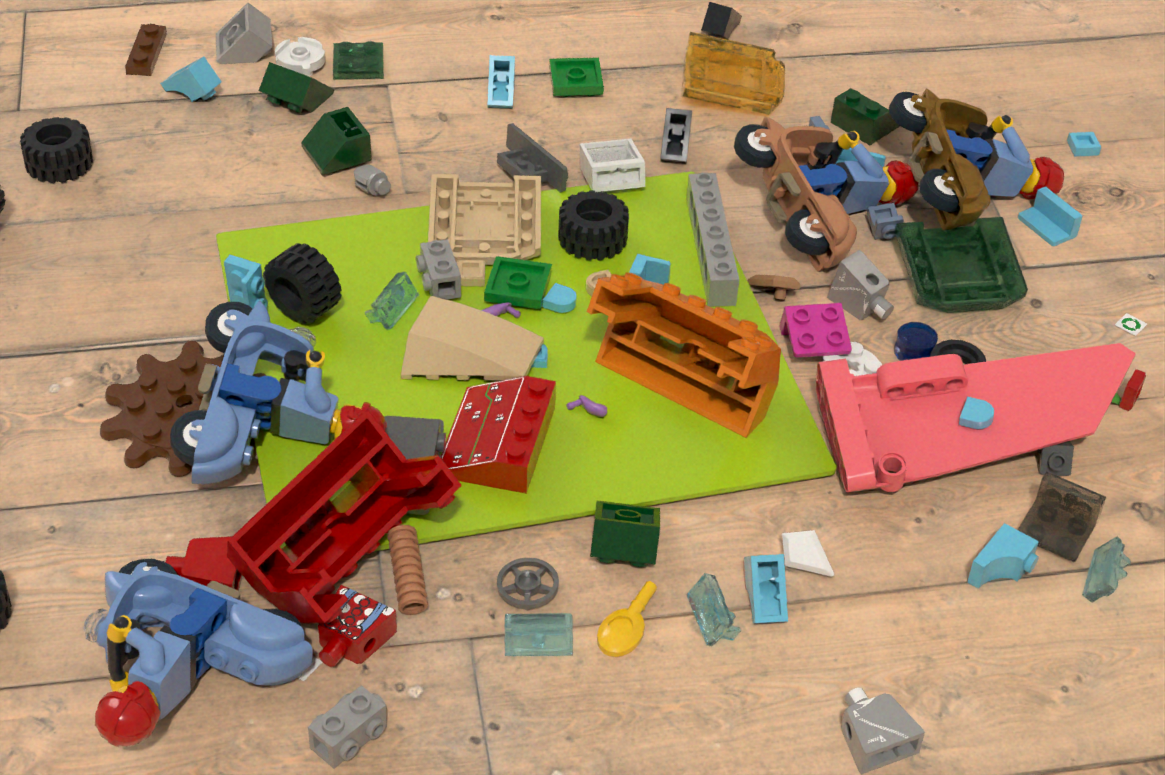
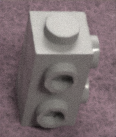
(439, 269)
(347, 726)

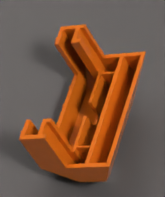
(721, 371)

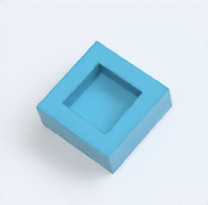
(1084, 144)

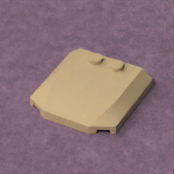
(486, 217)

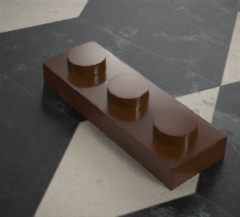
(146, 50)

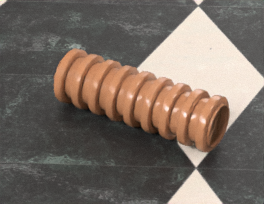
(407, 570)

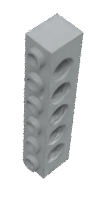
(712, 240)

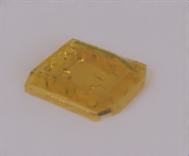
(732, 74)

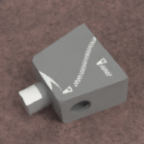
(860, 288)
(878, 730)

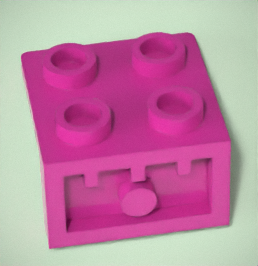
(816, 330)

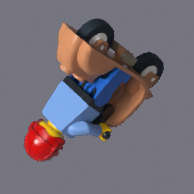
(814, 191)

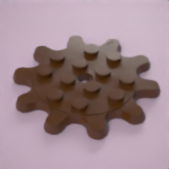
(152, 404)

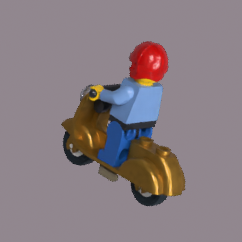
(962, 161)

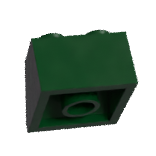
(293, 88)
(860, 114)
(625, 533)

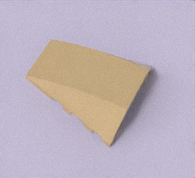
(467, 343)

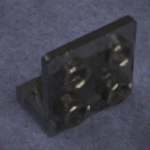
(1063, 516)

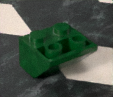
(337, 141)

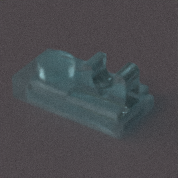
(393, 301)
(1106, 570)
(711, 610)

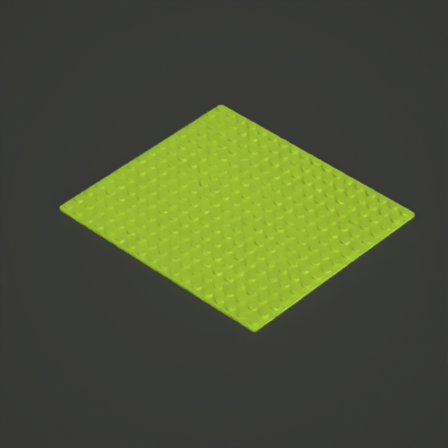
(634, 455)

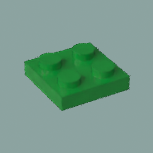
(576, 76)
(518, 282)

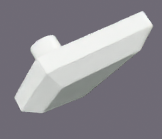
(805, 552)

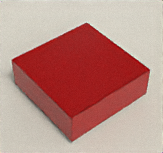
(1132, 390)

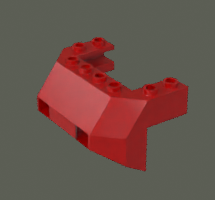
(331, 536)

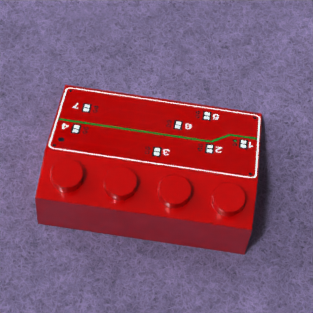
(500, 432)

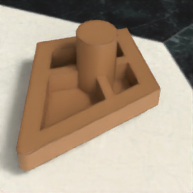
(780, 284)

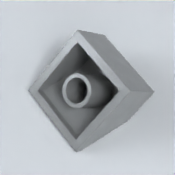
(244, 37)

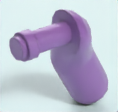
(501, 309)
(591, 407)

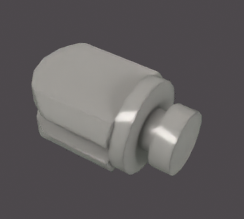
(371, 180)

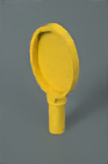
(625, 627)

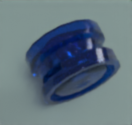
(915, 341)

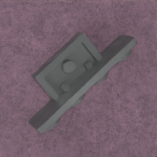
(531, 159)

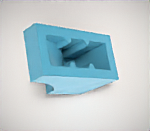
(193, 80)
(501, 81)
(1005, 556)
(766, 587)

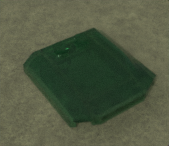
(962, 266)

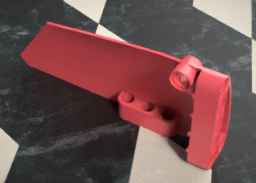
(912, 409)

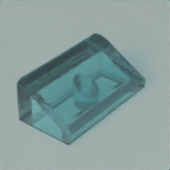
(538, 634)

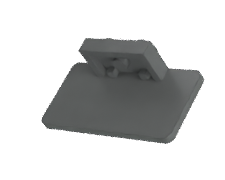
(417, 439)

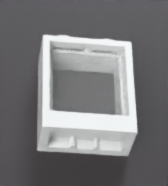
(612, 165)

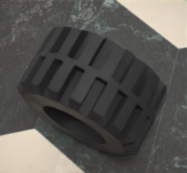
(56, 149)
(593, 225)
(302, 283)

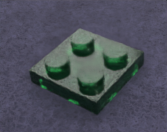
(358, 60)

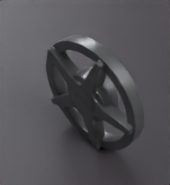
(527, 583)

